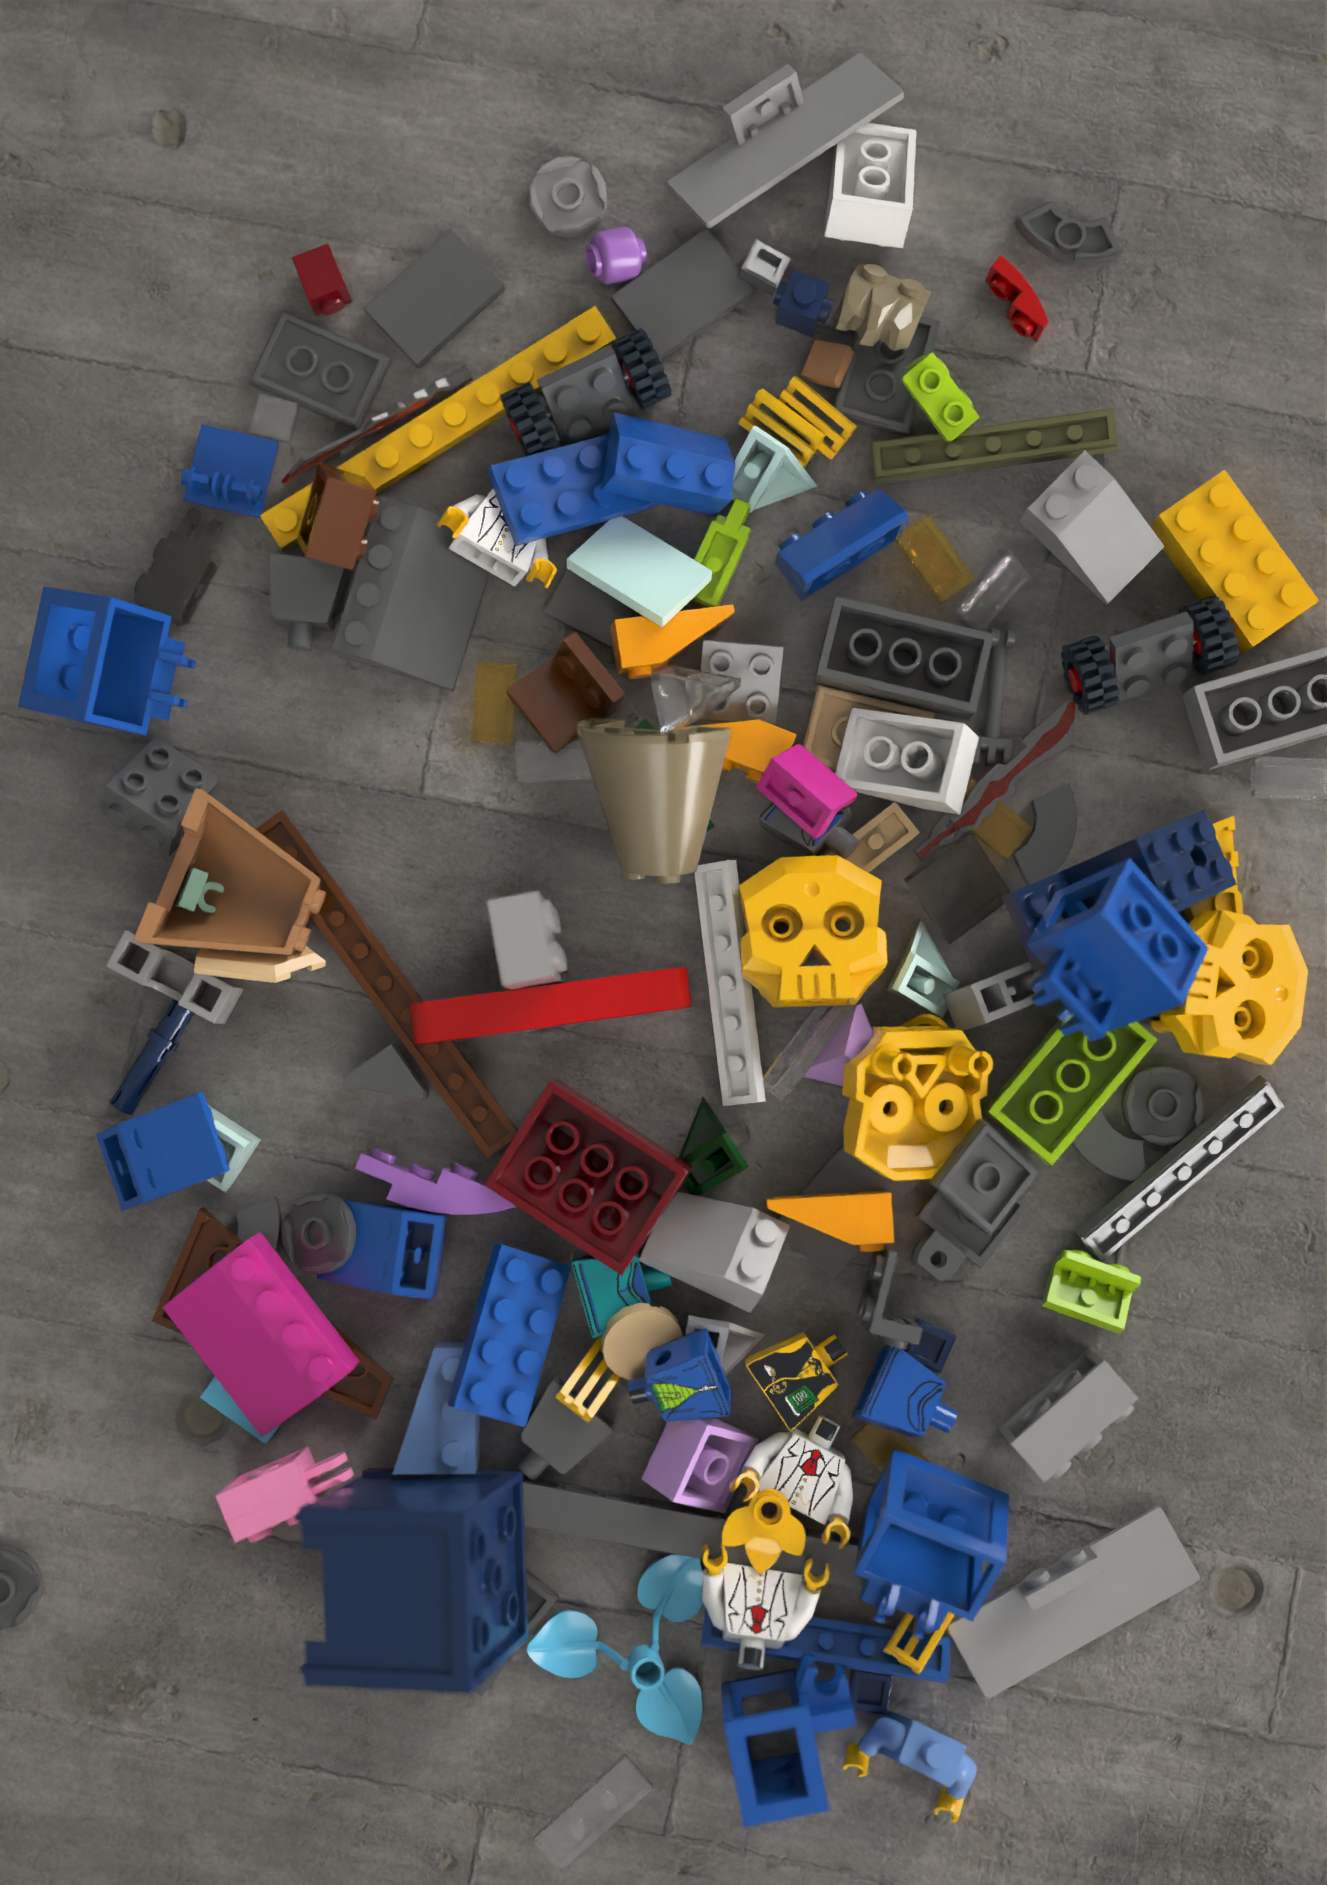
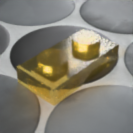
(934, 559)

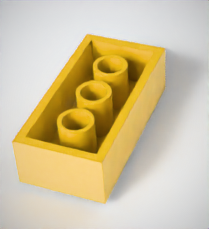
(1232, 555)

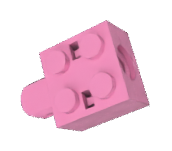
(275, 1492)

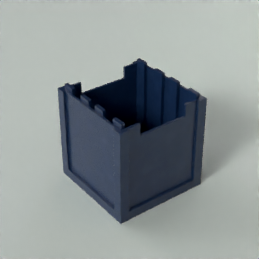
(418, 1580)

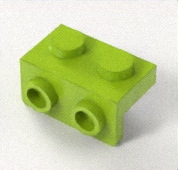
(939, 396)
(1090, 1290)

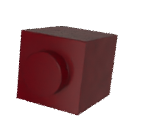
(322, 280)

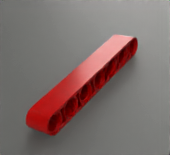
(550, 1005)

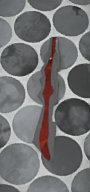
(381, 422)
(999, 782)

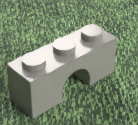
(174, 975)

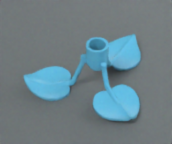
(668, 1700)

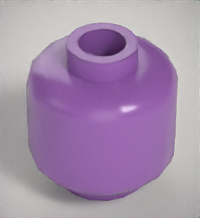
(615, 255)

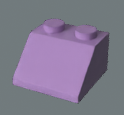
(699, 1461)

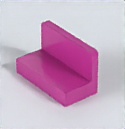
(805, 789)

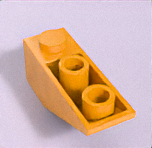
(753, 746)

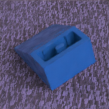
(163, 1151)
(394, 1250)

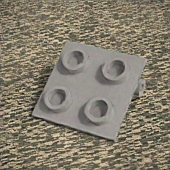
(760, 677)

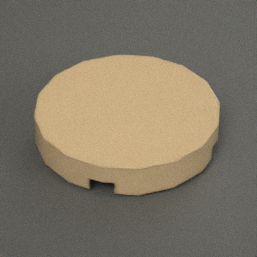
(633, 1334)

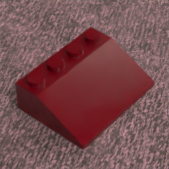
(588, 1175)

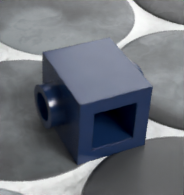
(802, 303)

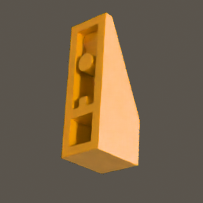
(645, 646)
(850, 1216)

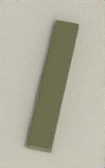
(995, 446)

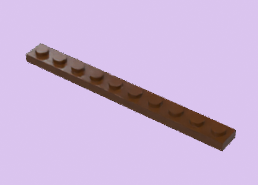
(392, 994)

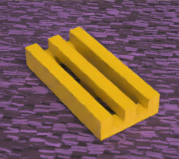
(790, 416)
(848, 426)
(575, 1404)
(903, 1656)

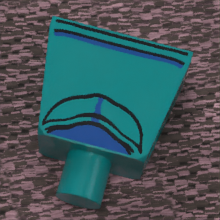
(608, 1292)

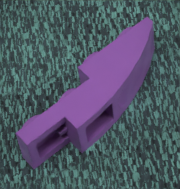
(453, 1193)

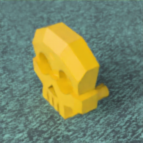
(810, 898)
(1262, 991)
(914, 1073)

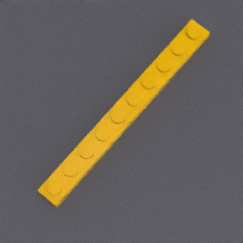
(452, 418)

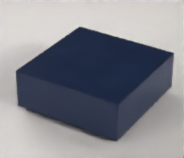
(933, 1346)
(870, 1691)

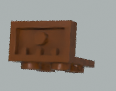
(566, 692)

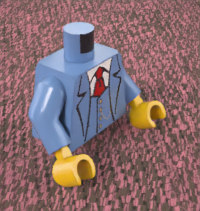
(921, 1751)

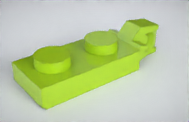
(722, 552)

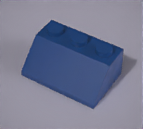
(668, 465)
(840, 542)

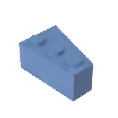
(438, 1435)

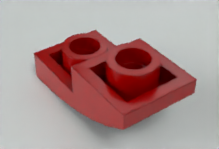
(1026, 312)

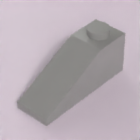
(992, 997)

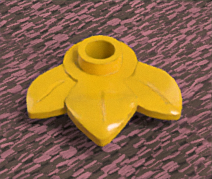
(764, 1534)

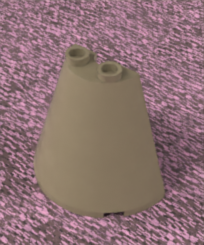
(655, 792)

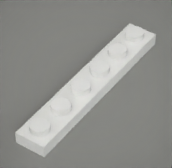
(728, 991)

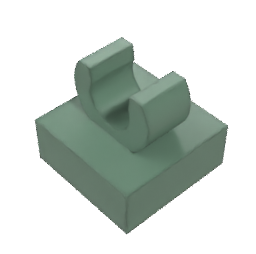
(194, 890)

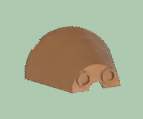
(263, 895)

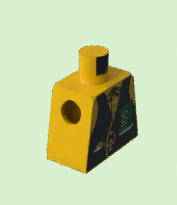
(796, 1375)

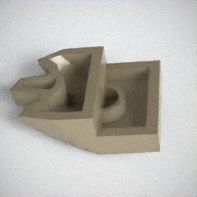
(881, 307)

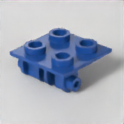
(230, 471)

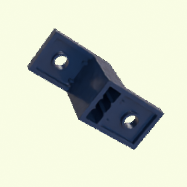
(1161, 857)

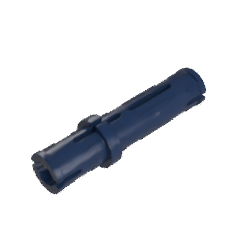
(147, 1065)

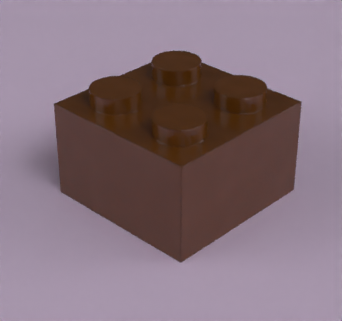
(337, 517)

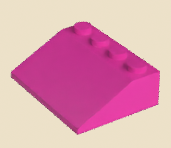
(261, 1334)

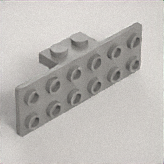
(779, 131)
(1073, 1601)

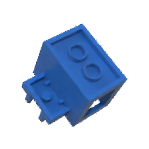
(101, 662)
(1115, 959)
(928, 1542)
(793, 1782)

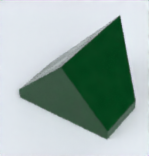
(709, 1152)

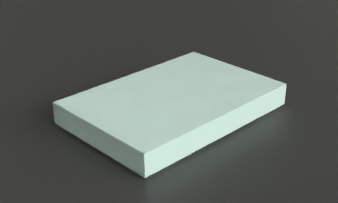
(639, 570)

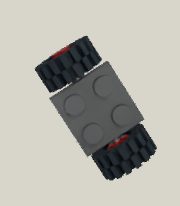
(586, 394)
(1150, 656)

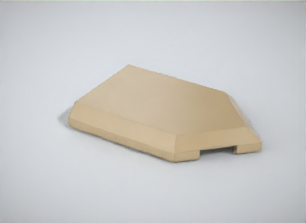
(255, 965)

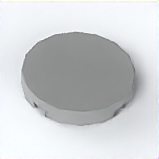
(568, 197)

